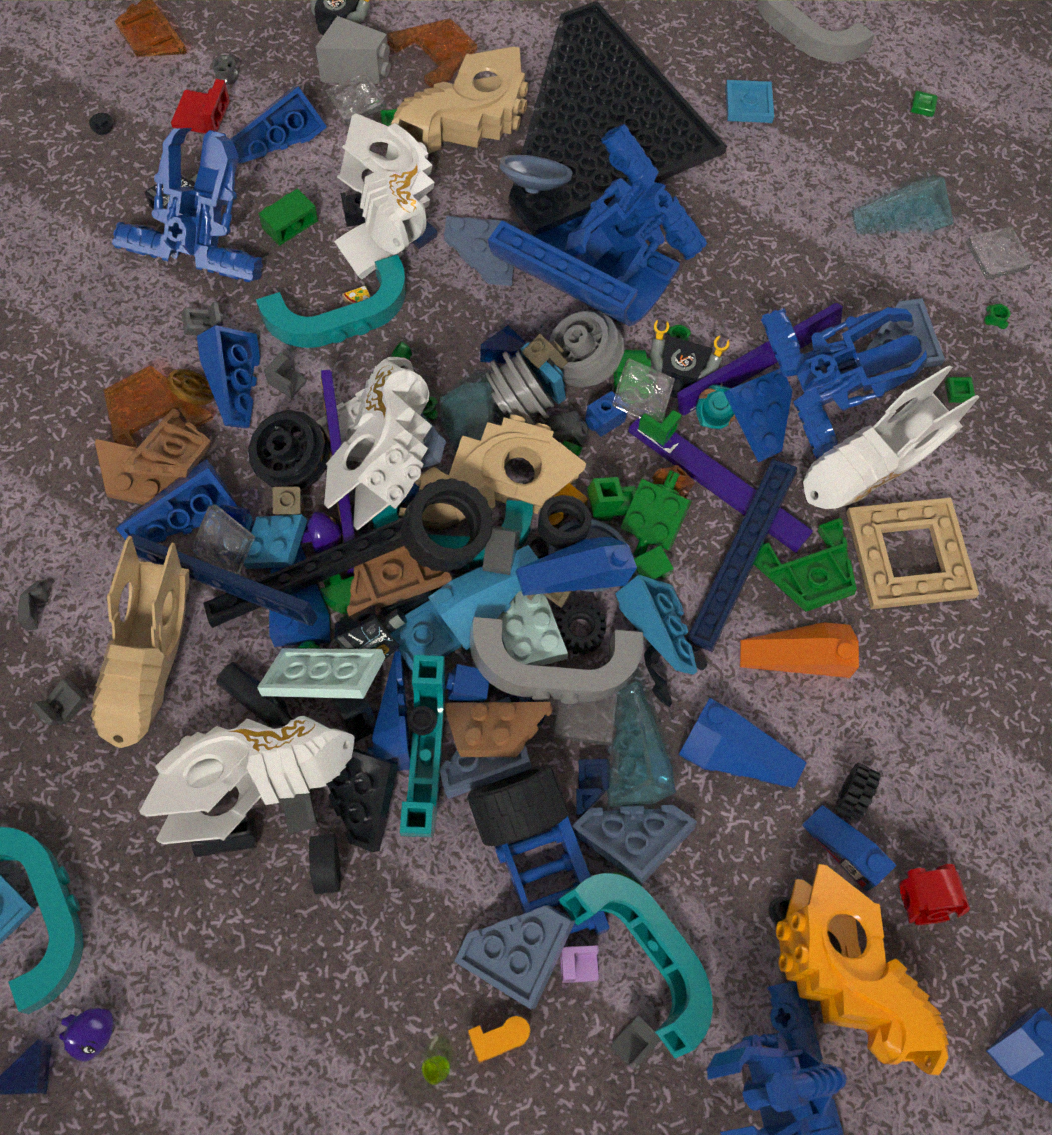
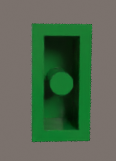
(288, 217)

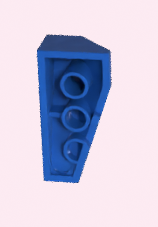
(281, 124)
(229, 365)
(179, 506)
(580, 566)
(290, 632)
(391, 728)
(735, 746)
(1026, 1052)

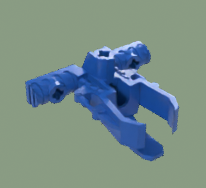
(193, 213)
(633, 214)
(836, 369)
(788, 1076)

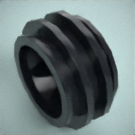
(267, 450)

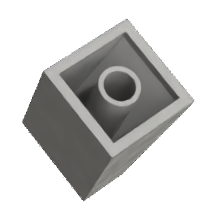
(352, 50)

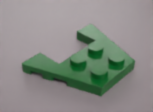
(816, 577)

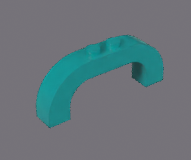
(341, 322)
(517, 517)
(421, 805)
(60, 915)
(662, 943)

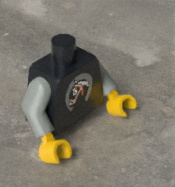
(327, 10)
(683, 359)

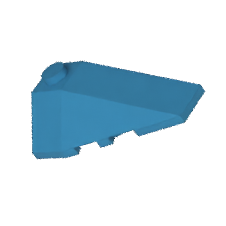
(478, 595)
(657, 612)

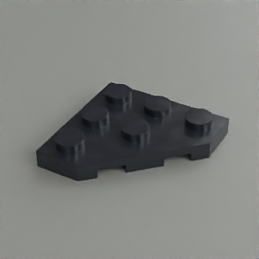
(363, 798)

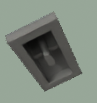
(501, 550)

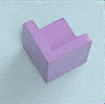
(579, 964)

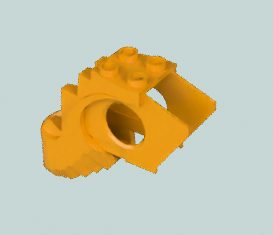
(854, 986)

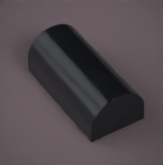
(241, 838)

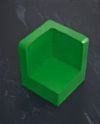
(660, 431)
(654, 564)

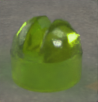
(435, 1069)

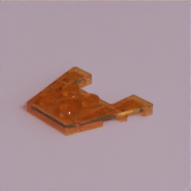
(441, 42)
(143, 400)

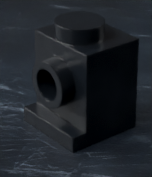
(351, 208)

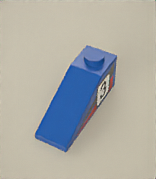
(850, 848)

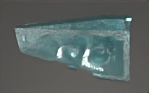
(915, 206)
(467, 411)
(639, 762)

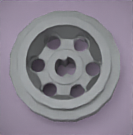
(586, 358)
(518, 389)

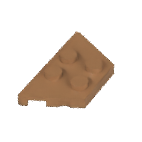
(169, 449)
(123, 485)
(391, 580)
(494, 727)

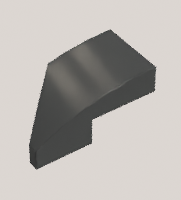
(28, 603)

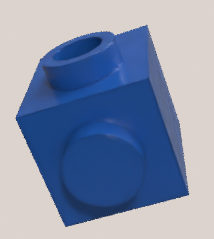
(603, 416)
(466, 685)

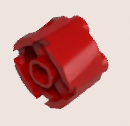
(933, 895)

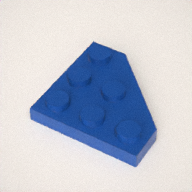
(762, 412)

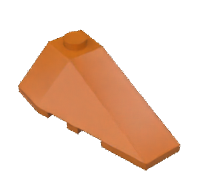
(810, 649)

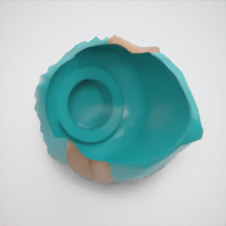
(714, 409)

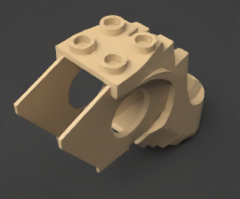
(469, 107)
(483, 467)
(142, 645)

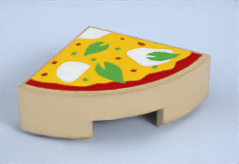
(356, 295)

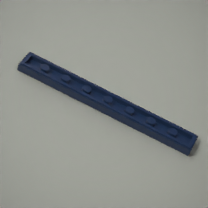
(741, 555)
(230, 582)

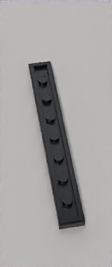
(311, 570)

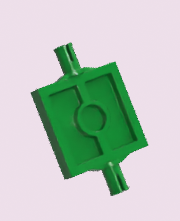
(656, 514)

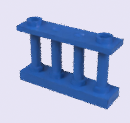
(570, 861)

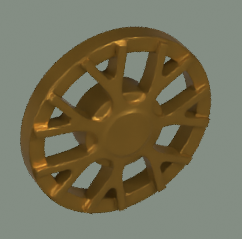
(190, 386)

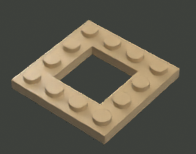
(887, 591)

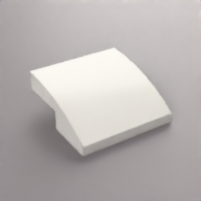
(361, 250)

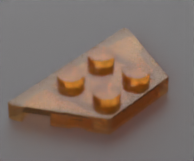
(148, 31)

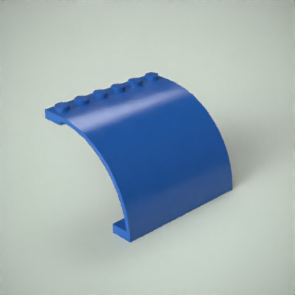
(547, 260)

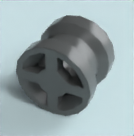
(225, 69)

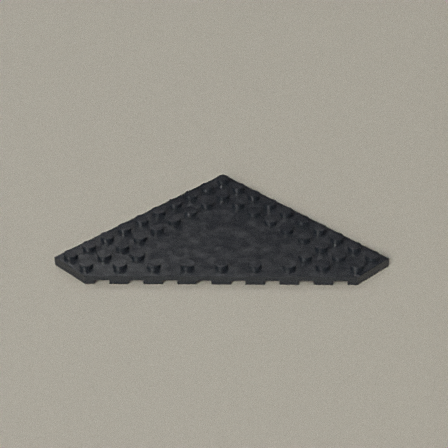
(589, 87)

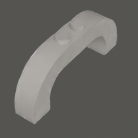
(813, 39)
(553, 682)

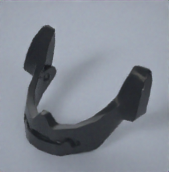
(652, 657)

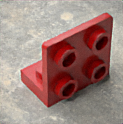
(202, 110)

